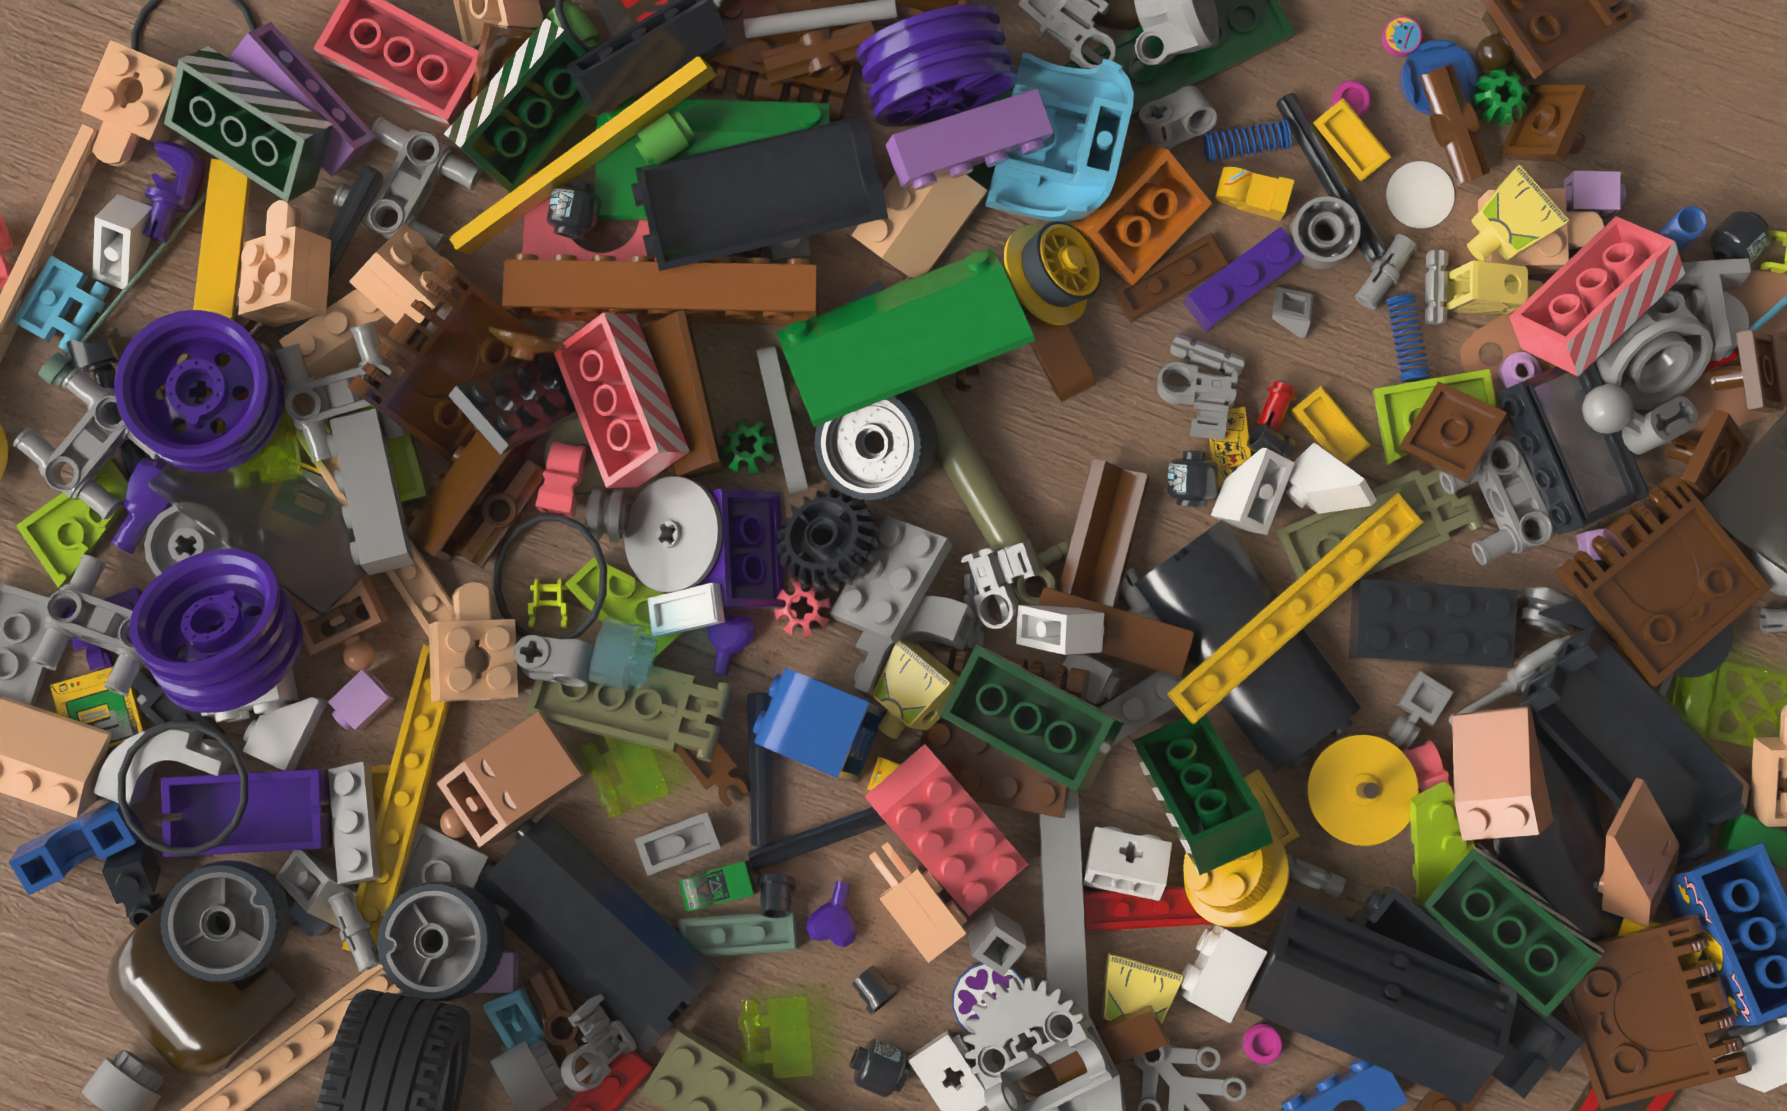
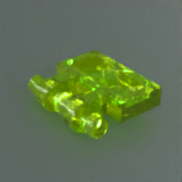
(277, 460)
(637, 768)
(788, 1032)

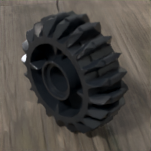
(839, 559)

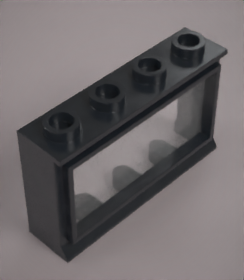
(1573, 466)

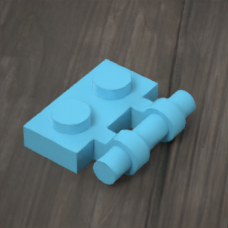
(51, 299)

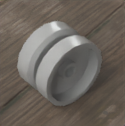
(172, 540)

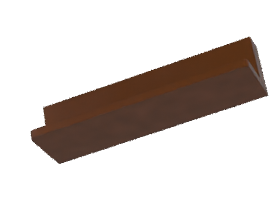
(1104, 532)
(1132, 635)

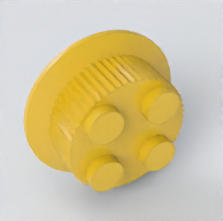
(1241, 889)

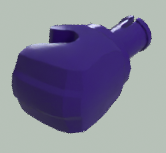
(173, 196)
(141, 504)

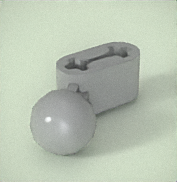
(1611, 410)

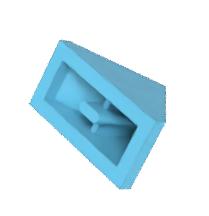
(515, 1018)

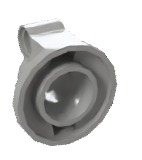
(1180, 24)
(1658, 354)

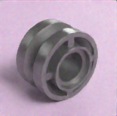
(607, 514)
(1539, 600)

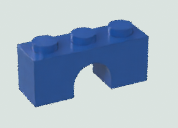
(58, 851)
(1366, 1083)

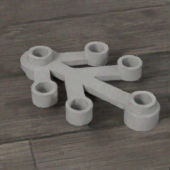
(1182, 1088)

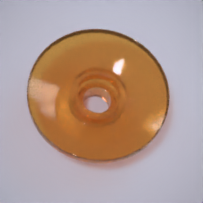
(524, 344)

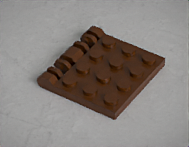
(1556, 30)
(748, 60)
(438, 358)
(1669, 585)
(988, 772)
(1645, 1018)

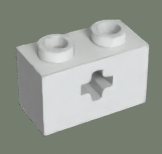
(1108, 868)
(931, 1065)

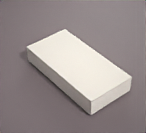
(686, 610)

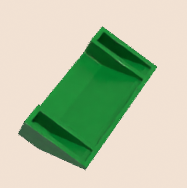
(715, 126)
(904, 336)

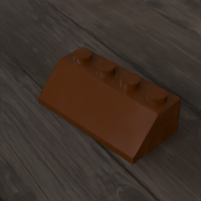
(680, 370)
(460, 495)

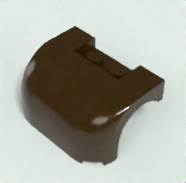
(186, 1018)

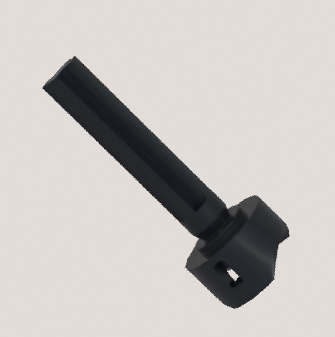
(100, 359)

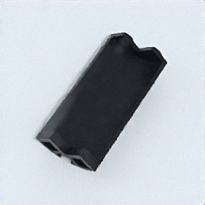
(760, 193)
(1295, 692)
(1570, 853)

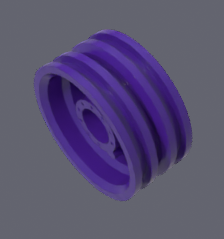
(936, 65)
(152, 363)
(216, 630)

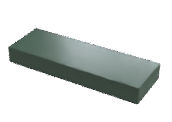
(740, 934)

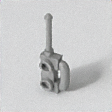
(1517, 677)

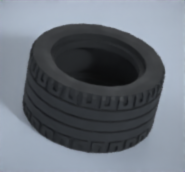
(397, 1055)

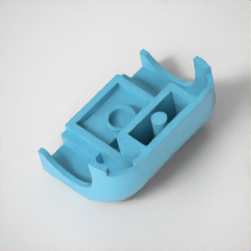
(1082, 155)

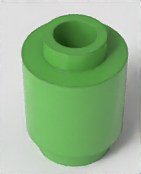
(578, 23)
(664, 138)

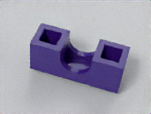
(1243, 279)

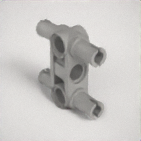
(411, 181)
(332, 391)
(85, 448)
(1512, 501)
(93, 622)

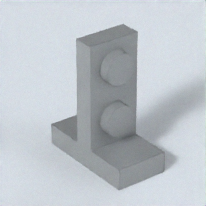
(1707, 283)

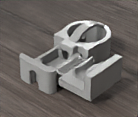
(1074, 24)
(1210, 394)
(993, 571)
(600, 1050)

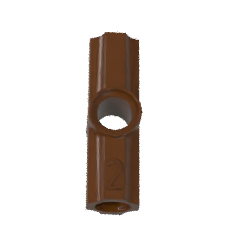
(816, 53)
(1454, 124)
(485, 533)
(552, 1005)

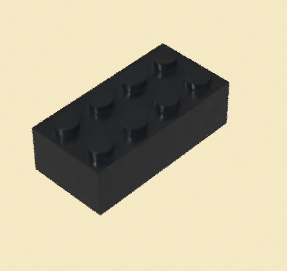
(1433, 624)

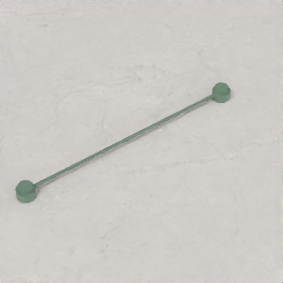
(58, 366)

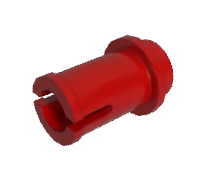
(1277, 404)

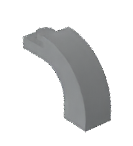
(934, 620)
(176, 745)

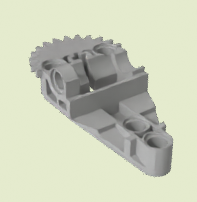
(1036, 1013)

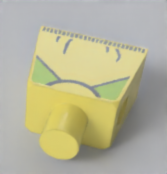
(1515, 218)
(1489, 288)
(912, 689)
(1135, 985)

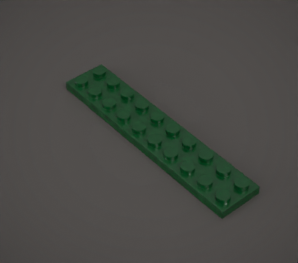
(1244, 32)

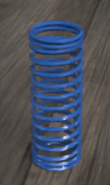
(1284, 139)
(1685, 226)
(1408, 374)

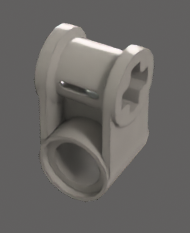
(1178, 117)
(561, 660)

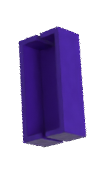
(280, 813)

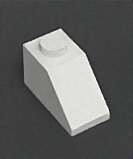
(119, 240)
(1326, 483)
(1254, 492)
(1060, 629)
(284, 733)
(311, 884)

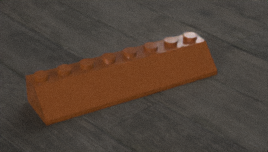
(706, 291)

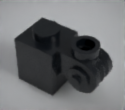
(133, 881)

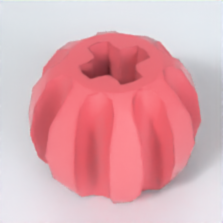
(796, 599)

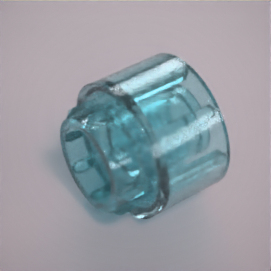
(622, 655)

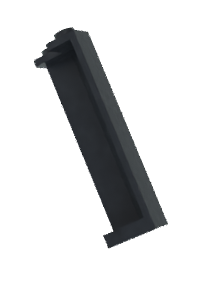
(1627, 730)
(595, 930)
(1533, 1040)

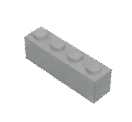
(370, 492)

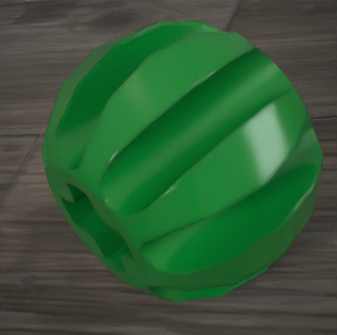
(1489, 100)
(752, 434)

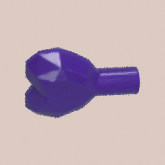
(729, 639)
(834, 919)

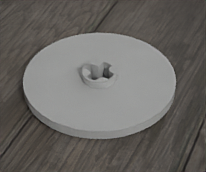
(697, 537)

